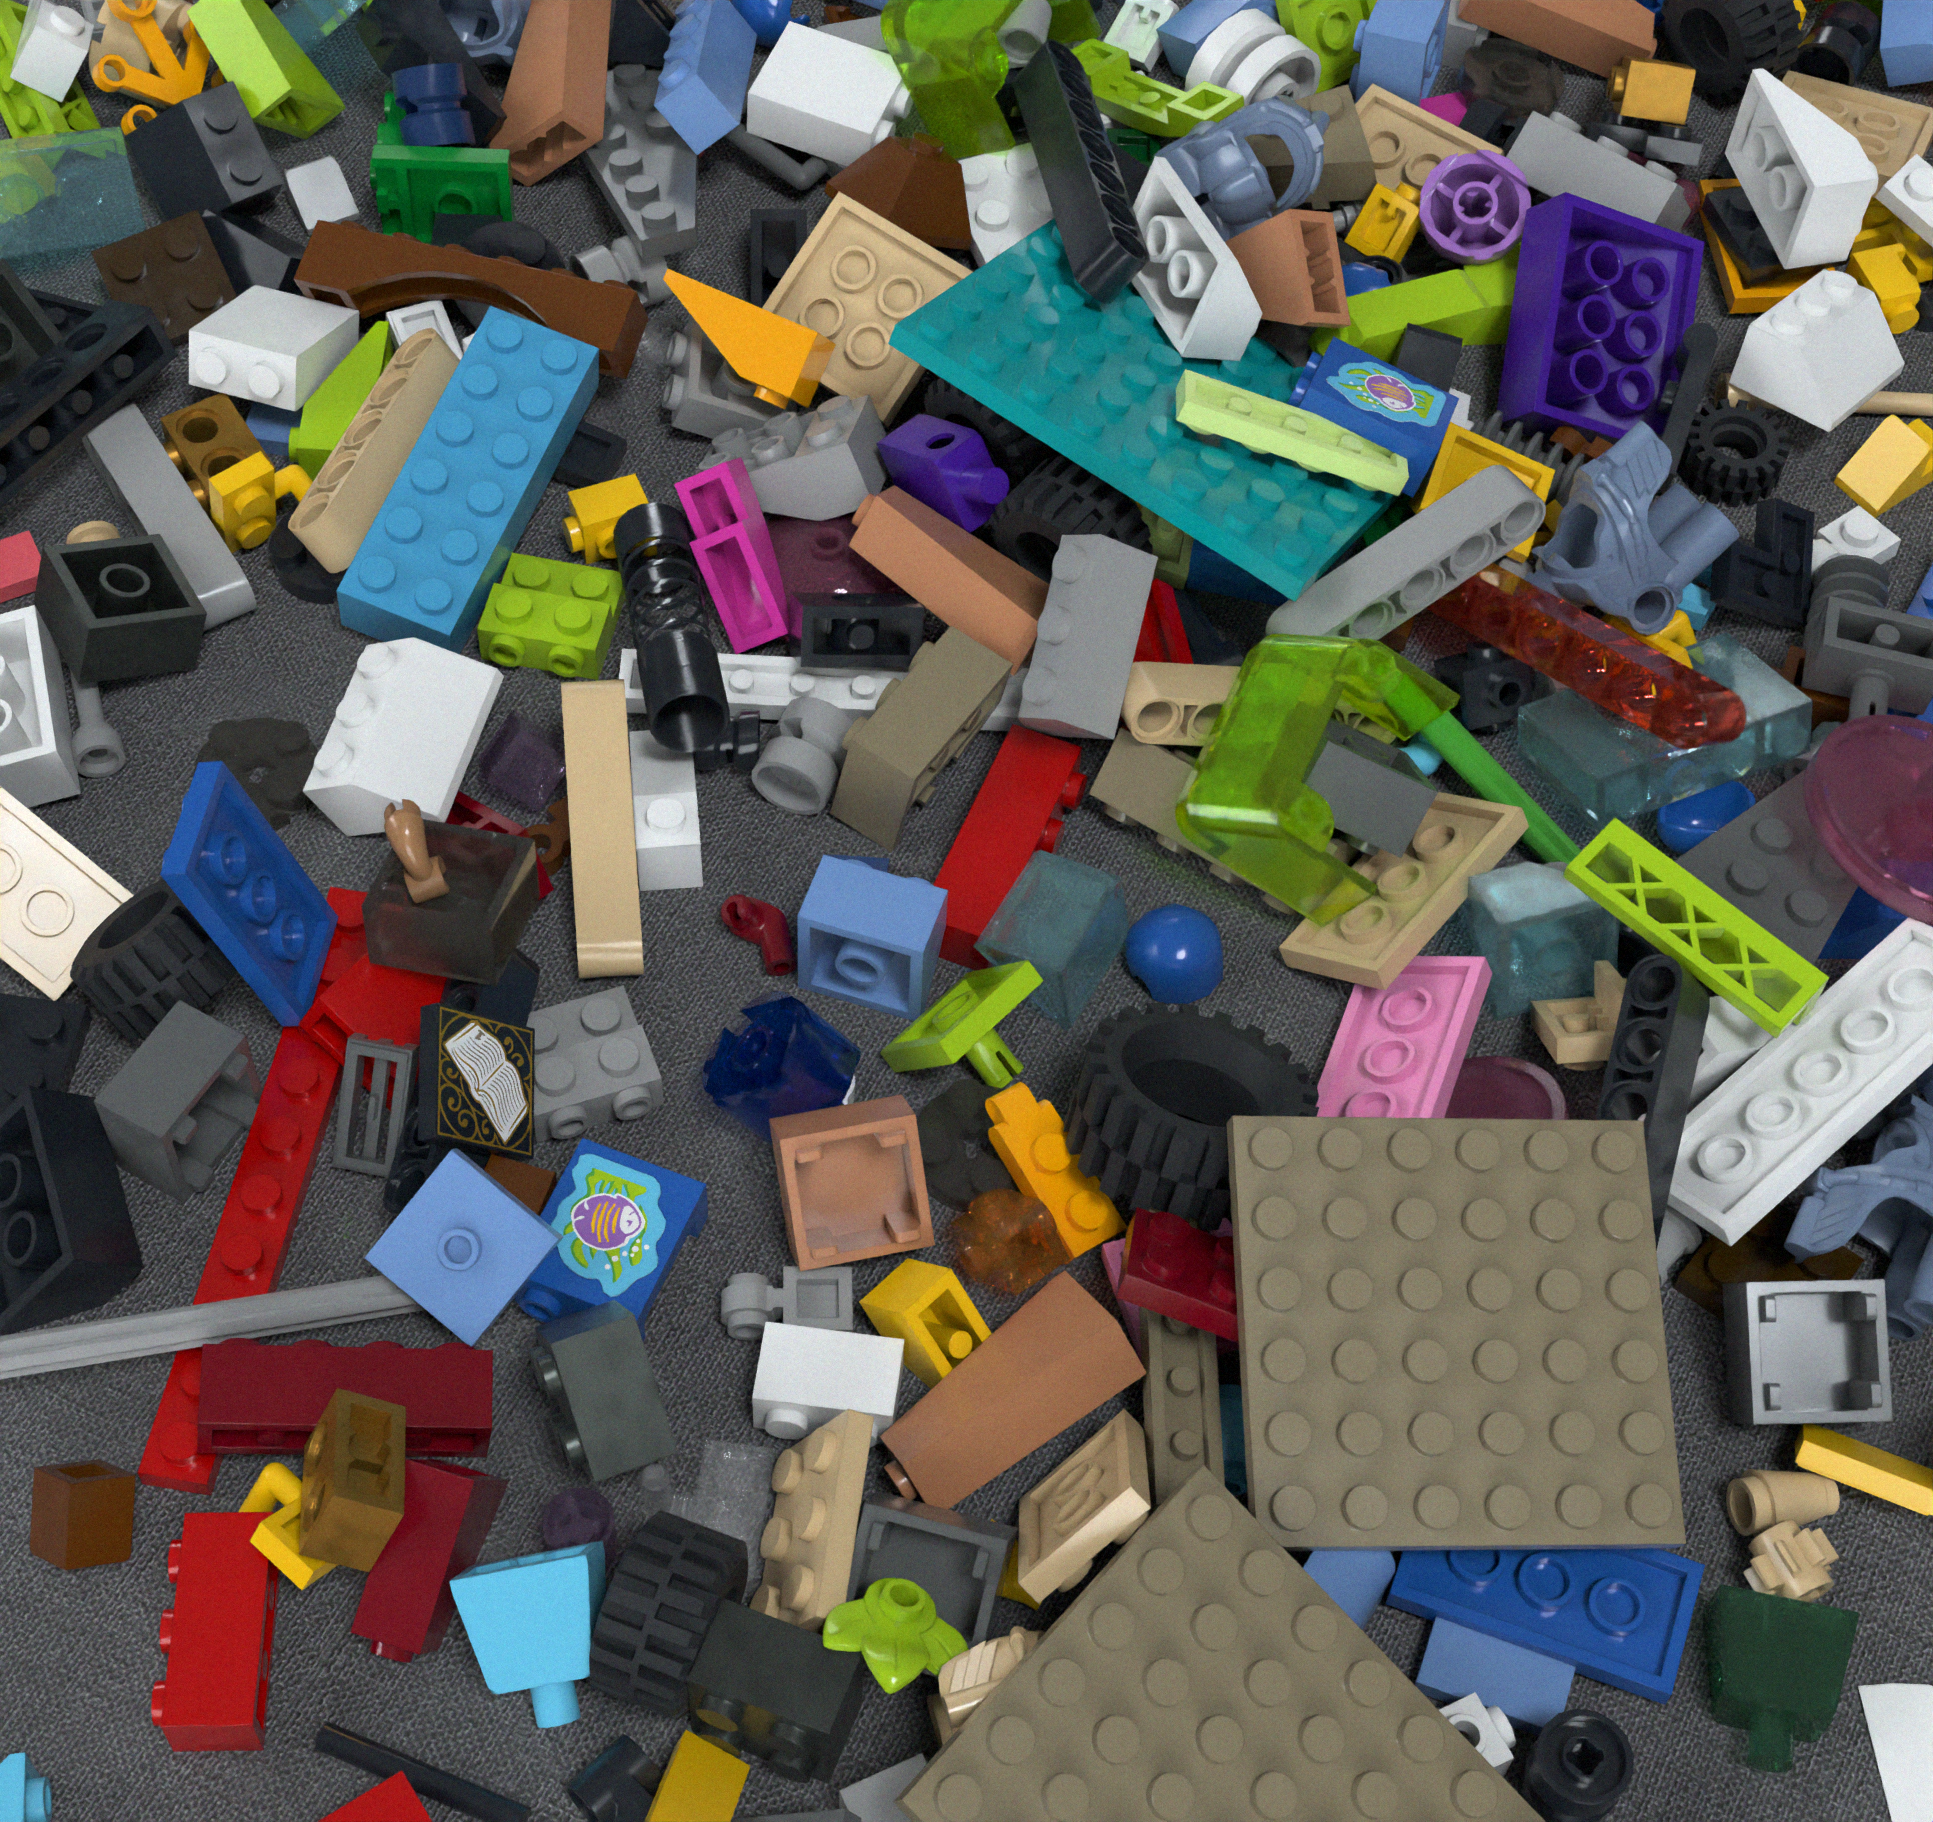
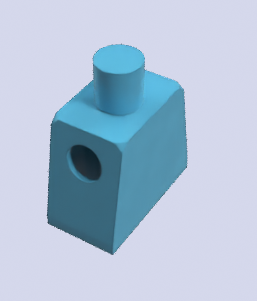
(535, 1624)

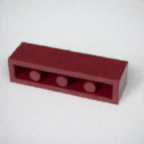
(274, 1394)

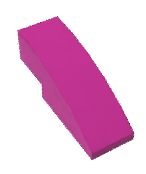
(736, 554)

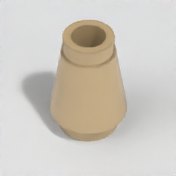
(1778, 1498)

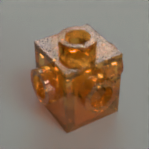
(1008, 1240)

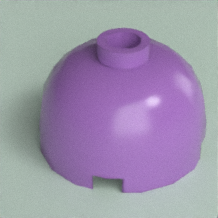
(1474, 207)

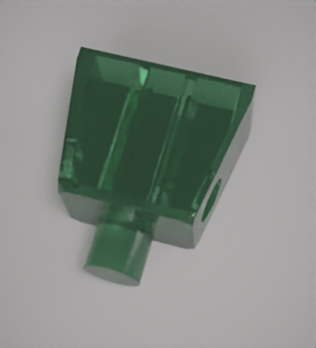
(1775, 1669)

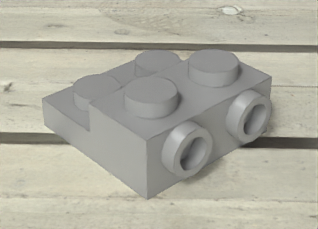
(707, 391)
(591, 1065)

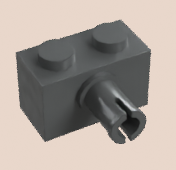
(1871, 657)

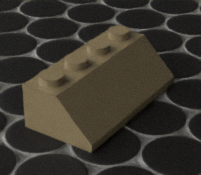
(1143, 786)

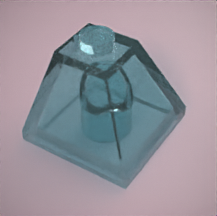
(1537, 936)

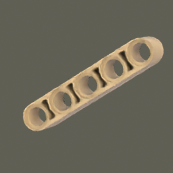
(373, 451)
(1183, 701)
(602, 829)

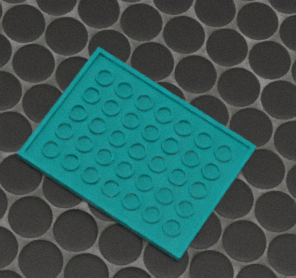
(1104, 395)

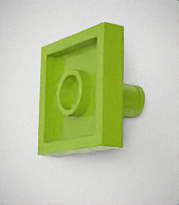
(1329, 31)
(964, 1023)

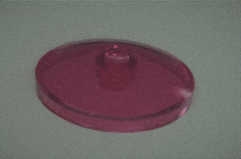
(1874, 808)

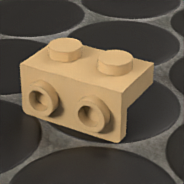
(1583, 1028)

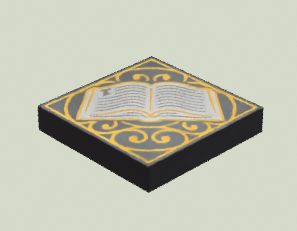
(476, 1083)

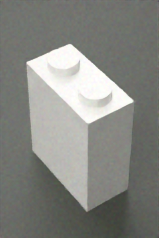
(826, 96)
(271, 346)

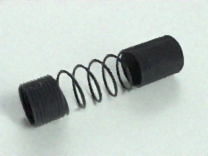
(679, 667)

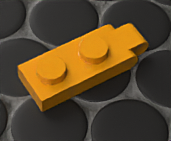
(1034, 1150)

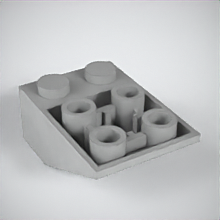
(810, 462)

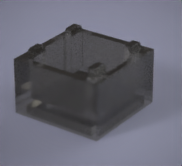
(473, 926)

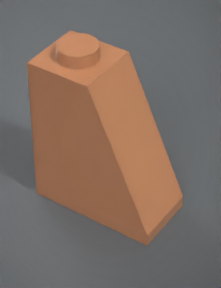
(1295, 269)

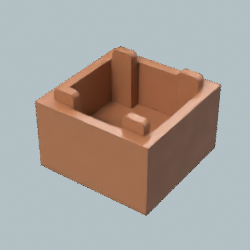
(852, 1182)

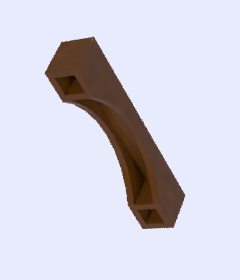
(382, 271)

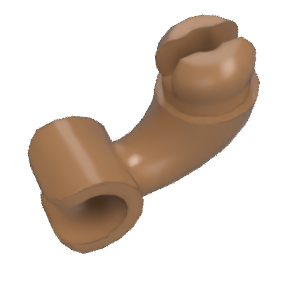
(407, 837)

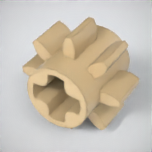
(1791, 1562)

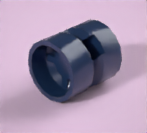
(432, 106)

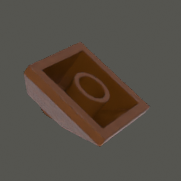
(912, 187)

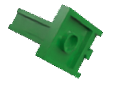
(431, 180)

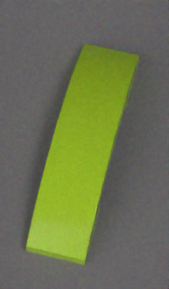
(1147, 102)

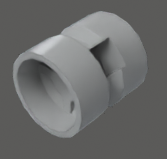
(624, 265)
(803, 757)

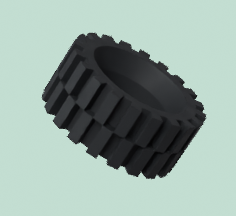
(1184, 1065)

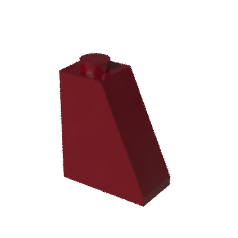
(439, 1536)

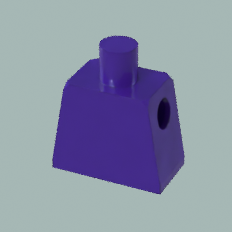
(945, 469)

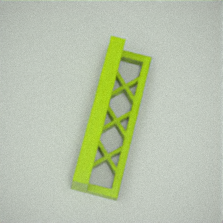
(26, 109)
(1704, 921)

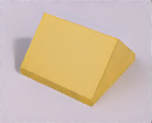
(1465, 455)

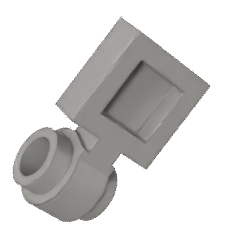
(807, 1299)

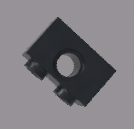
(854, 629)

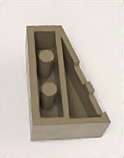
(1347, 159)
(916, 733)

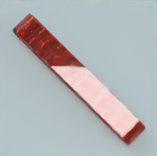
(1577, 660)

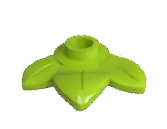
(894, 1631)

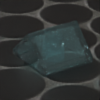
(1065, 924)

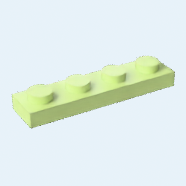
(1287, 431)

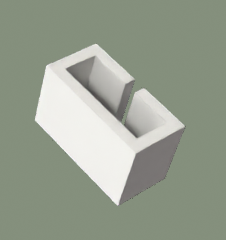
(819, 1373)

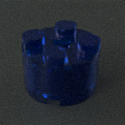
(778, 1063)

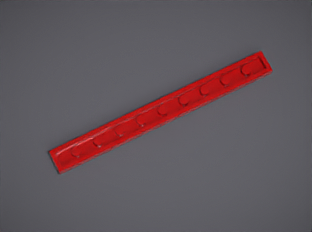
(259, 1208)

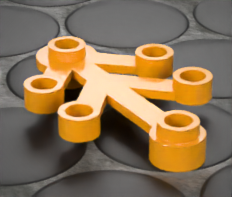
(174, 83)

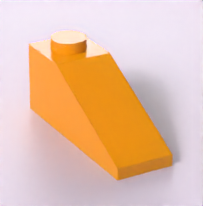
(759, 345)

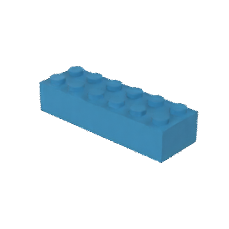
(470, 484)

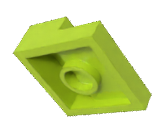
(551, 616)

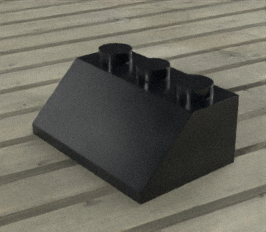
(61, 1211)

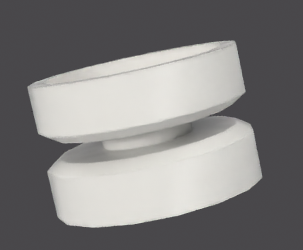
(1255, 60)

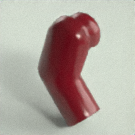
(764, 927)

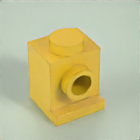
(1890, 280)
(595, 514)

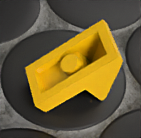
(1889, 465)

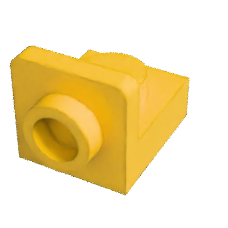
(1387, 222)

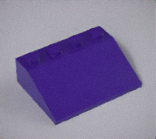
(1595, 319)

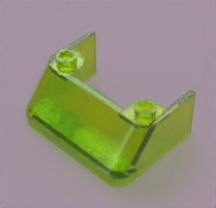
(958, 66)
(1247, 787)

